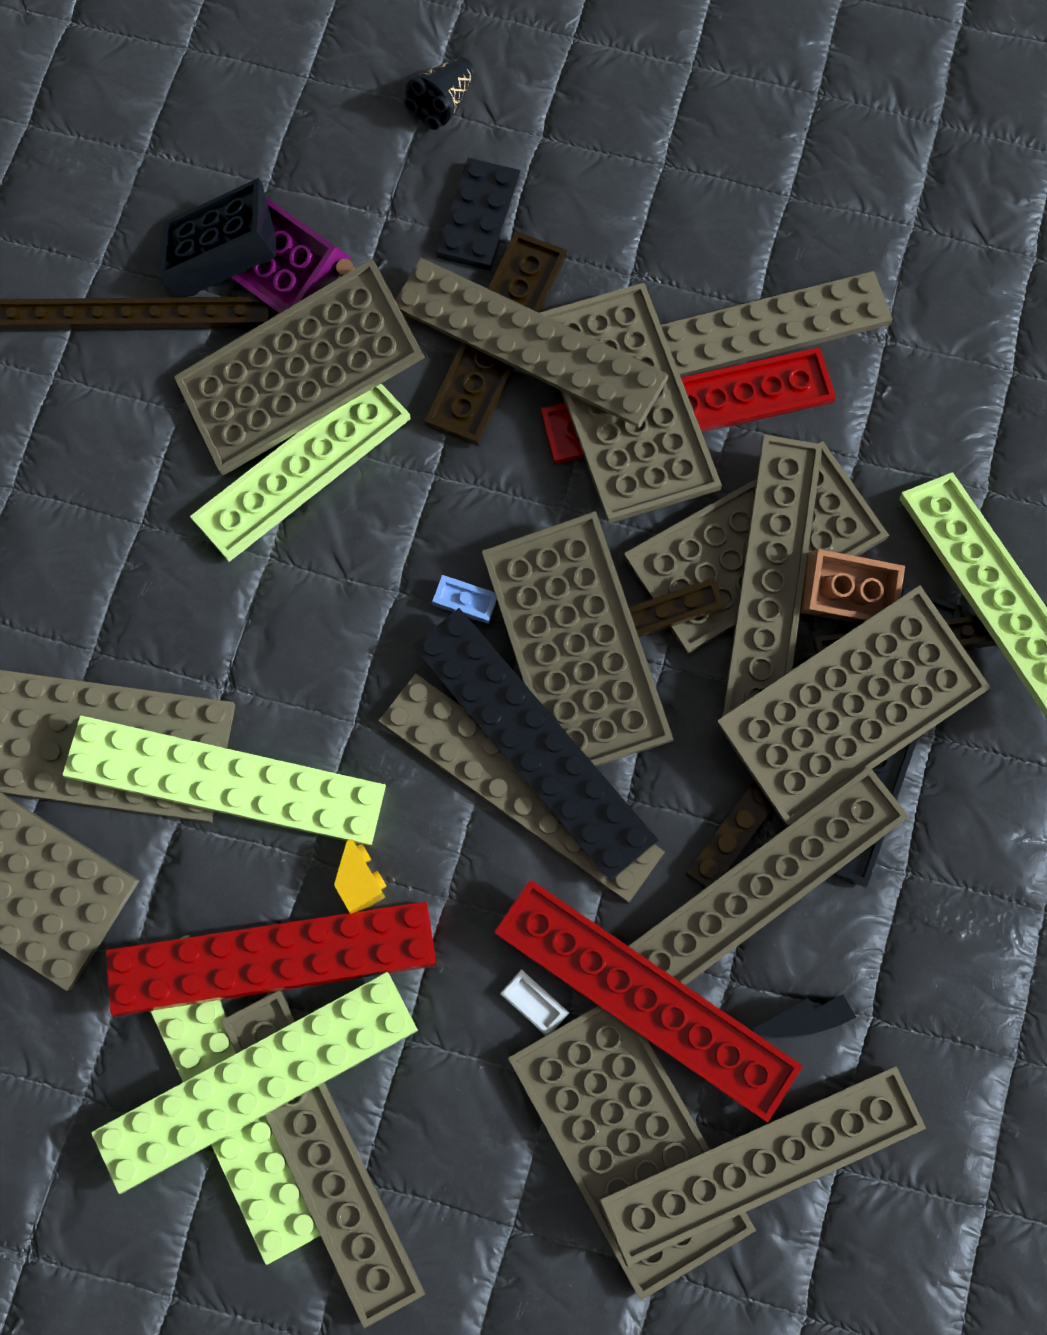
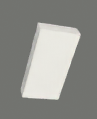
(534, 1003)

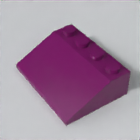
(301, 264)

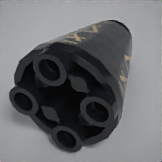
(438, 91)

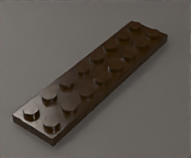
(476, 379)

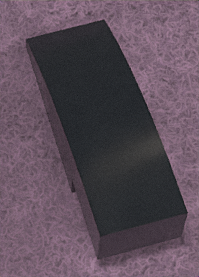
(805, 1020)

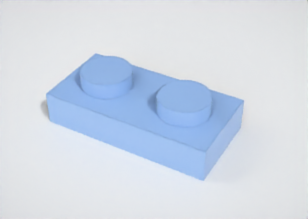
(472, 600)

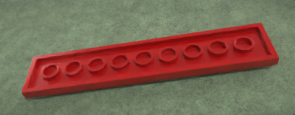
(726, 397)
(269, 958)
(649, 1001)

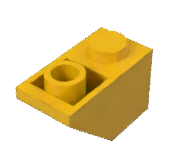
(355, 881)

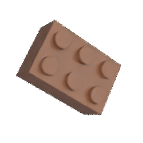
(849, 586)

